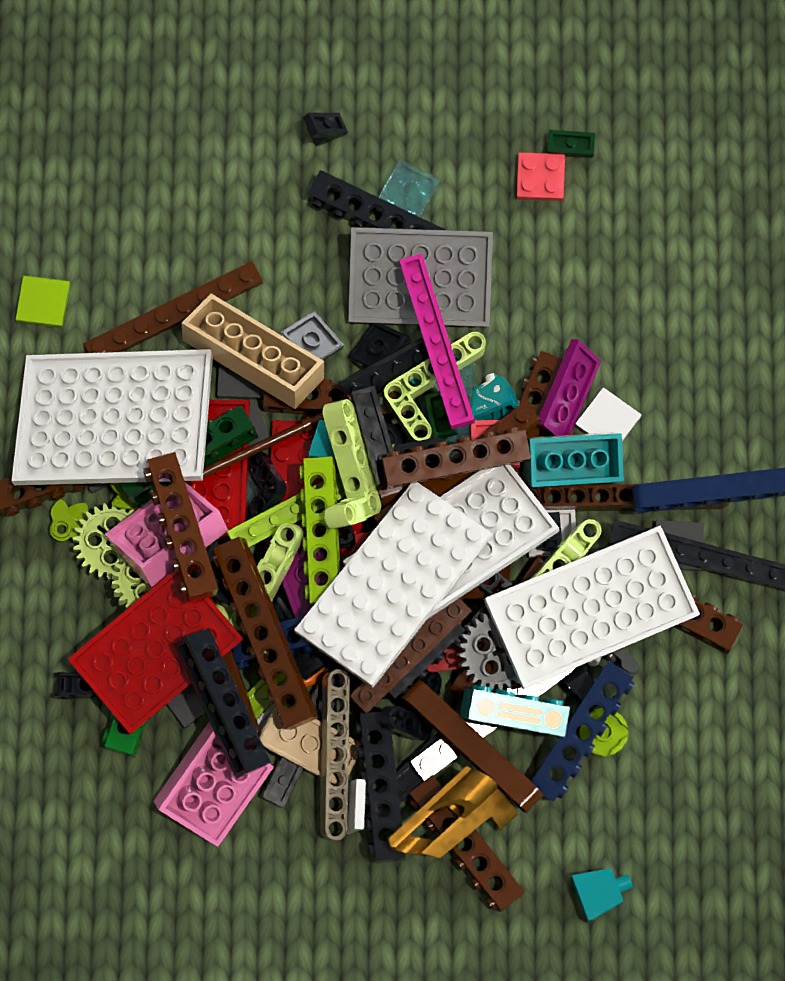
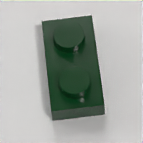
(571, 143)
(438, 417)

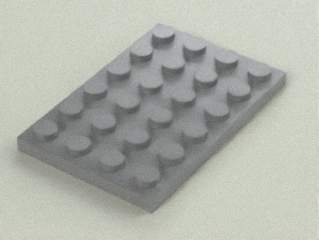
(456, 264)

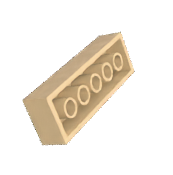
(253, 351)

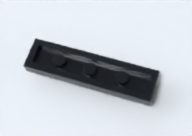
(387, 369)
(372, 429)
(307, 662)
(420, 669)

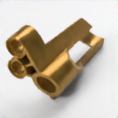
(470, 797)

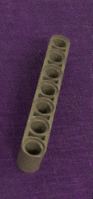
(329, 766)

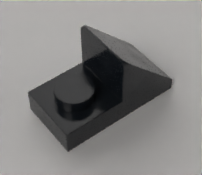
(325, 127)

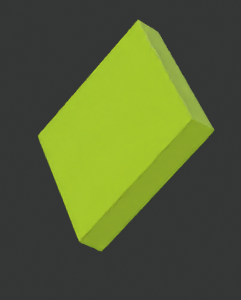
(43, 301)

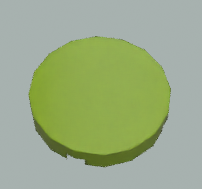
(613, 737)

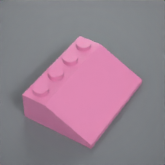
(142, 539)
(205, 791)

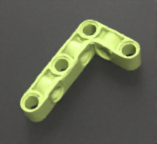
(353, 464)
(572, 547)
(277, 562)

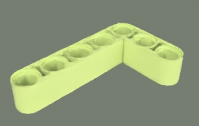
(428, 380)

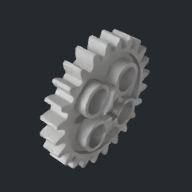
(476, 659)

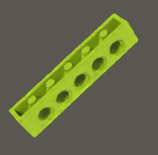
(319, 468)

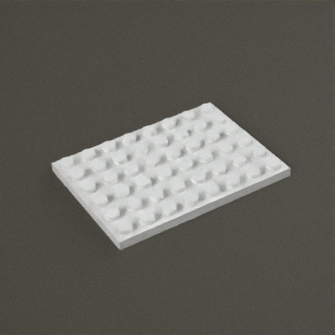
(109, 413)

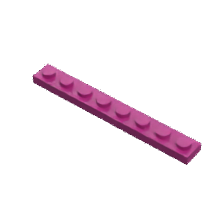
(437, 341)

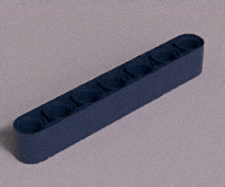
(708, 490)

